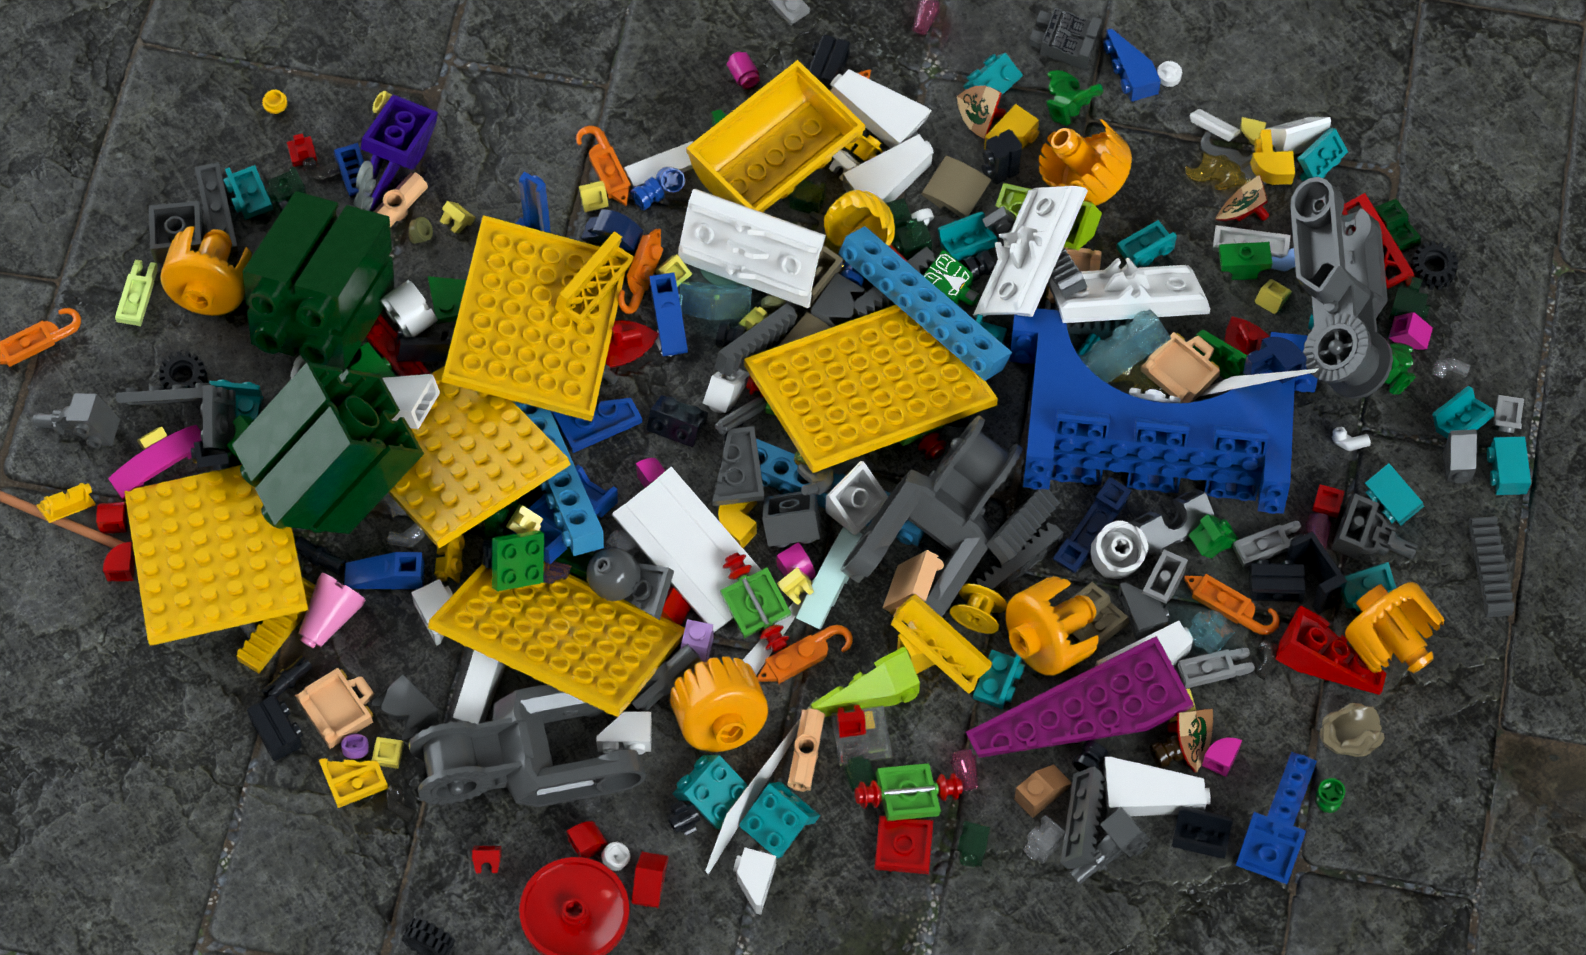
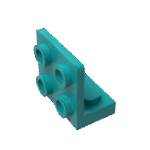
(777, 818)

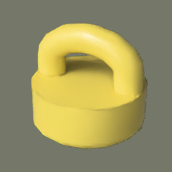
(381, 101)

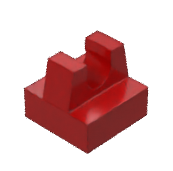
(301, 149)
(1328, 500)
(851, 723)
(487, 854)

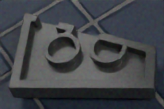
(740, 469)
(652, 589)

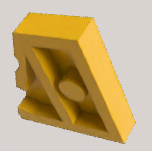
(353, 779)

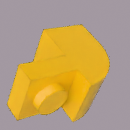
(1273, 167)
(737, 522)

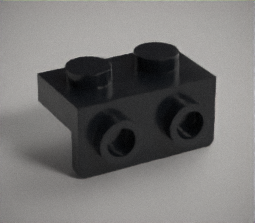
(676, 420)
(216, 462)
(1202, 832)

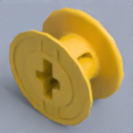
(977, 611)

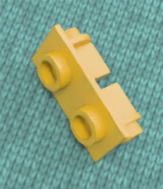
(866, 147)
(63, 505)
(451, 564)

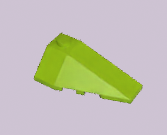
(1083, 227)
(886, 685)

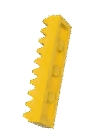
(271, 636)

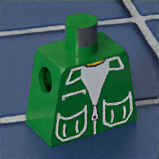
(952, 279)

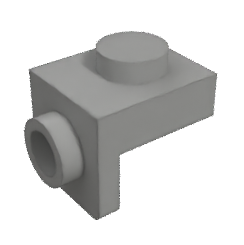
(1508, 413)

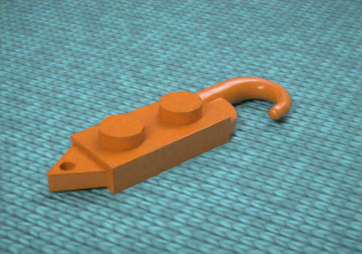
(607, 165)
(641, 268)
(36, 339)
(1229, 603)
(802, 655)

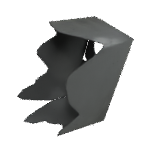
(836, 301)
(407, 703)

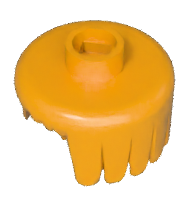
(1092, 162)
(202, 278)
(1392, 626)
(1041, 631)
(719, 704)

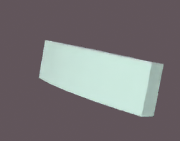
(828, 581)

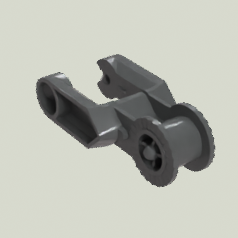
(1346, 289)
(944, 507)
(515, 754)

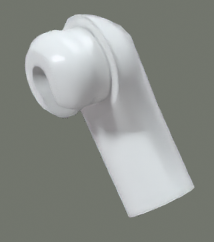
(1347, 442)

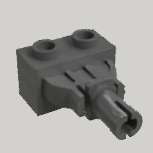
(85, 417)
(1367, 532)
(1122, 837)

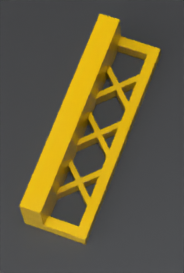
(590, 271)
(942, 642)

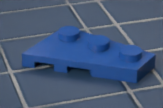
(608, 420)

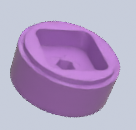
(355, 746)

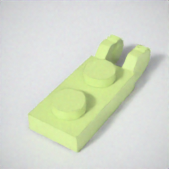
(136, 294)

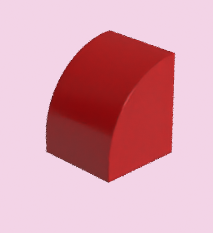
(112, 517)
(120, 563)
(675, 607)
(586, 839)

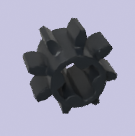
(683, 818)

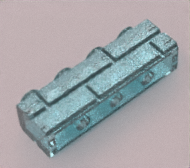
(1126, 346)

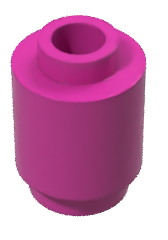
(743, 70)

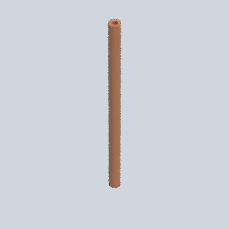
(63, 522)

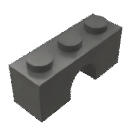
(1189, 511)

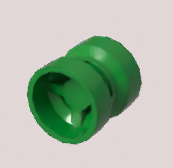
(1331, 789)

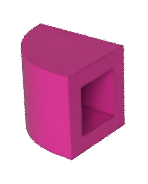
(1411, 330)
(649, 470)
(795, 557)
(1222, 755)

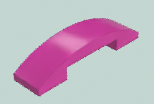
(155, 460)

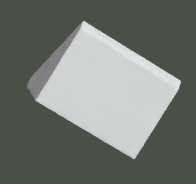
(1298, 134)
(855, 499)

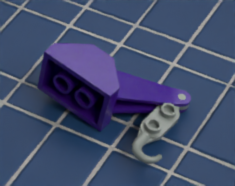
(396, 135)

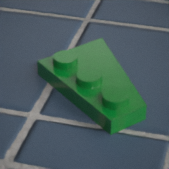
(446, 297)
(1225, 356)

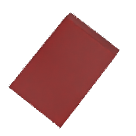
(649, 879)

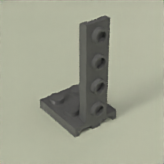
(217, 408)

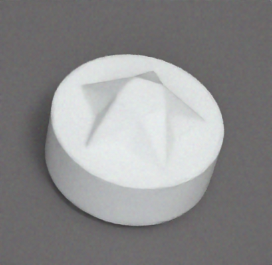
(1169, 73)
(924, 214)
(615, 856)

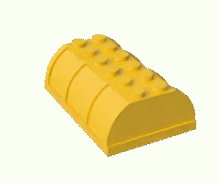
(774, 140)

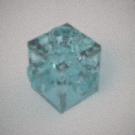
(1210, 631)

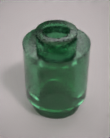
(859, 771)

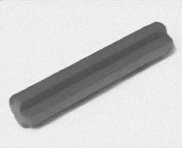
(741, 415)

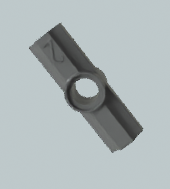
(665, 677)

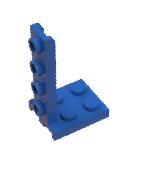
(534, 203)
(1273, 839)

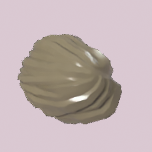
(1352, 730)

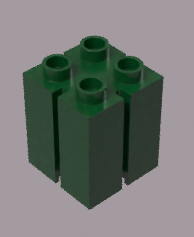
(319, 280)
(326, 449)

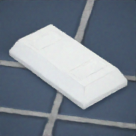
(1214, 125)

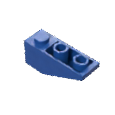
(1136, 70)
(668, 314)
(386, 571)

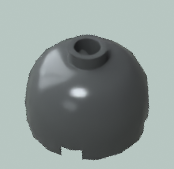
(612, 573)

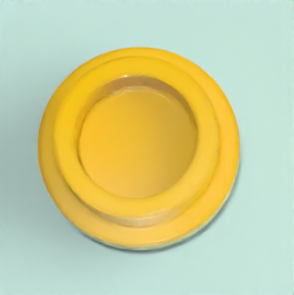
(274, 101)

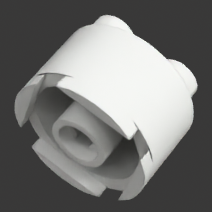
(408, 309)
(1125, 537)

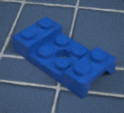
(601, 502)

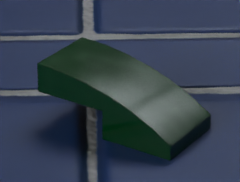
(1397, 223)

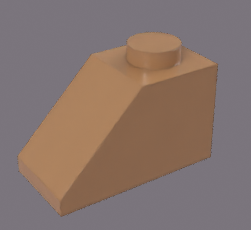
(1041, 789)

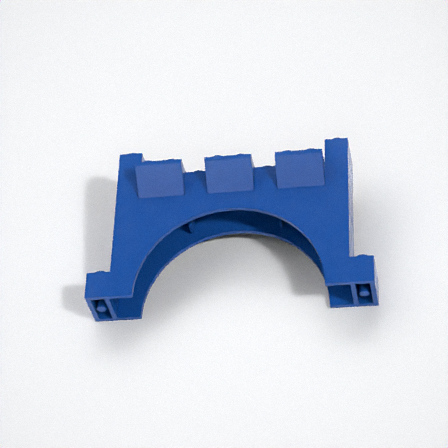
(1091, 427)

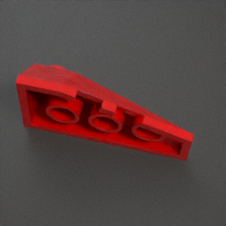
(1319, 652)

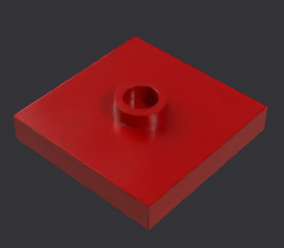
(904, 845)

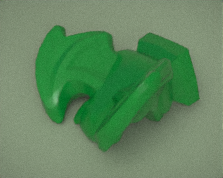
(1067, 100)
(1399, 377)

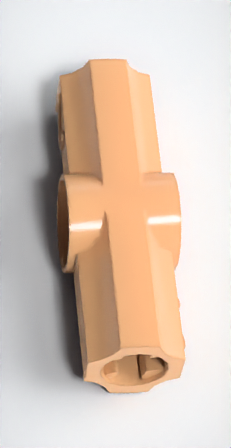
(405, 195)
(804, 763)

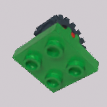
(515, 559)

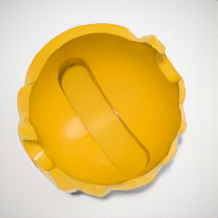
(855, 211)

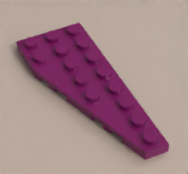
(1106, 701)

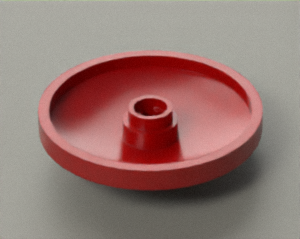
(574, 908)

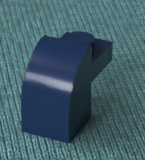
(600, 229)
(1275, 354)

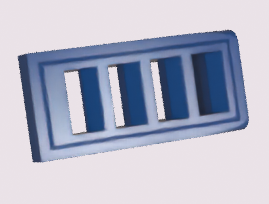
(346, 152)

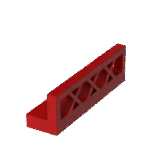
(1391, 248)

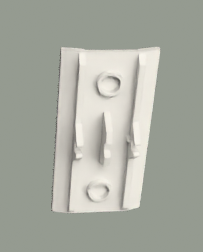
(750, 247)
(1030, 251)
(1129, 290)
(685, 536)

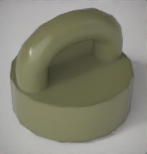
(420, 230)
(772, 303)

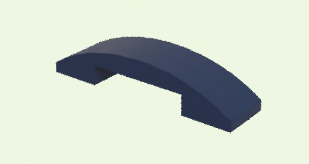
(1103, 511)

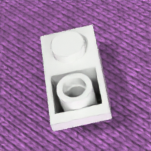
(627, 731)

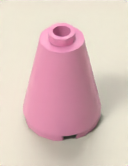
(328, 610)

